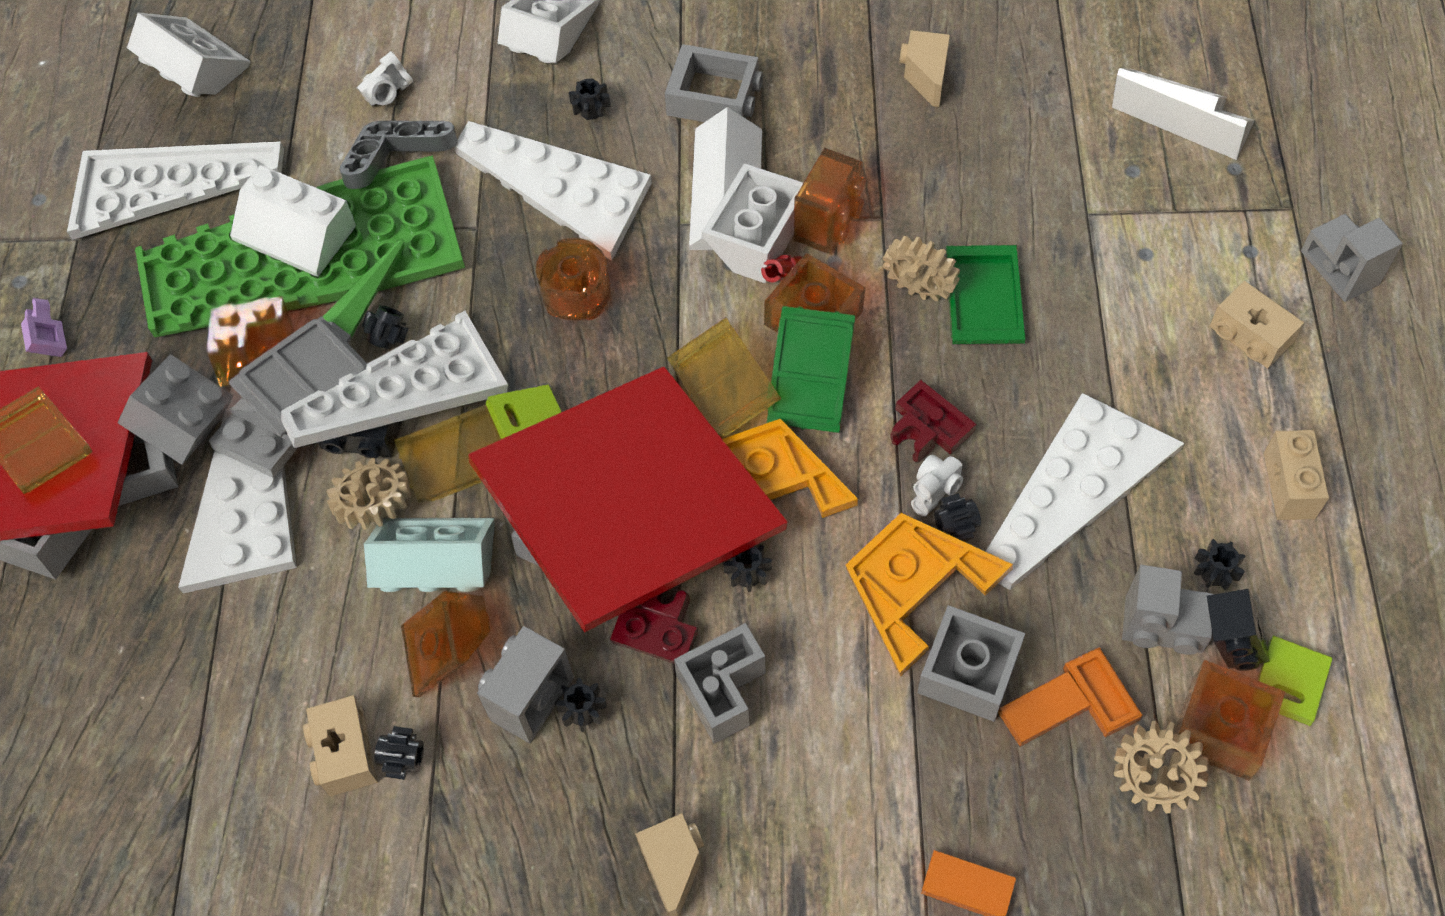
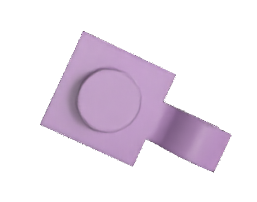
(41, 332)

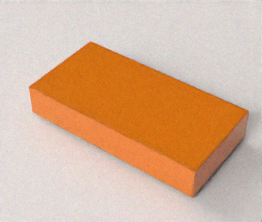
(1108, 698)
(1043, 709)
(968, 885)

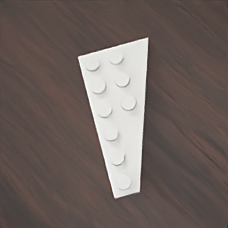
(143, 182)
(568, 187)
(408, 382)
(1078, 480)
(240, 525)

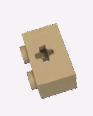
(1256, 324)
(1295, 475)
(353, 763)

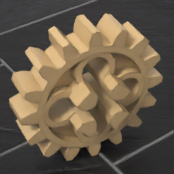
(936, 273)
(354, 491)
(1138, 770)

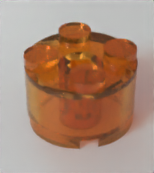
(573, 279)

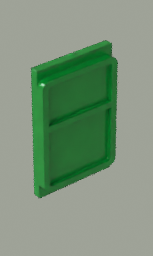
(987, 296)
(811, 368)

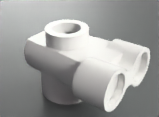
(383, 82)
(934, 481)

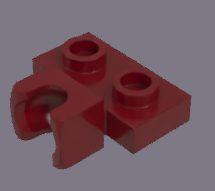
(929, 421)
(656, 628)

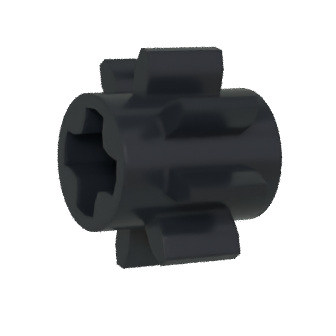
(589, 99)
(385, 327)
(958, 517)
(1219, 564)
(751, 576)
(590, 708)
(399, 752)

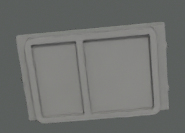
(294, 369)

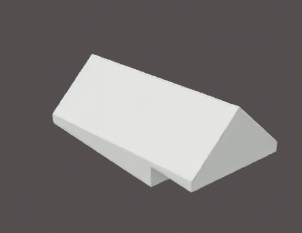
(1181, 110)
(719, 154)

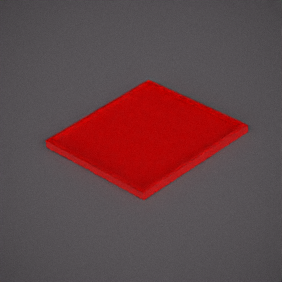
(92, 400)
(625, 496)

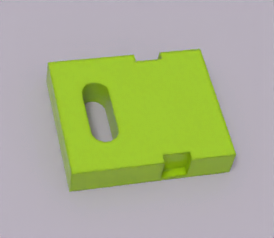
(526, 405)
(1299, 674)

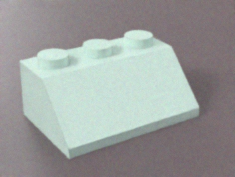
(429, 554)

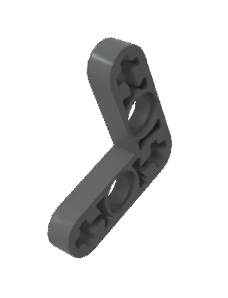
(381, 137)

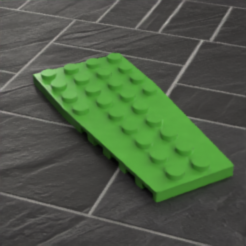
(211, 270)

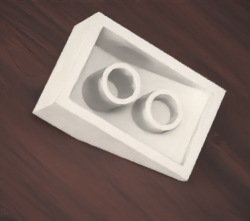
(544, 26)

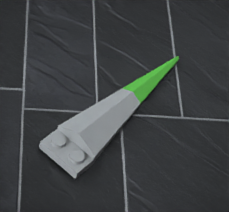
(245, 433)

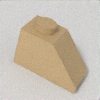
(926, 63)
(672, 859)

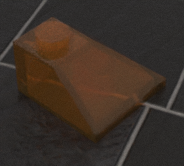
(443, 637)

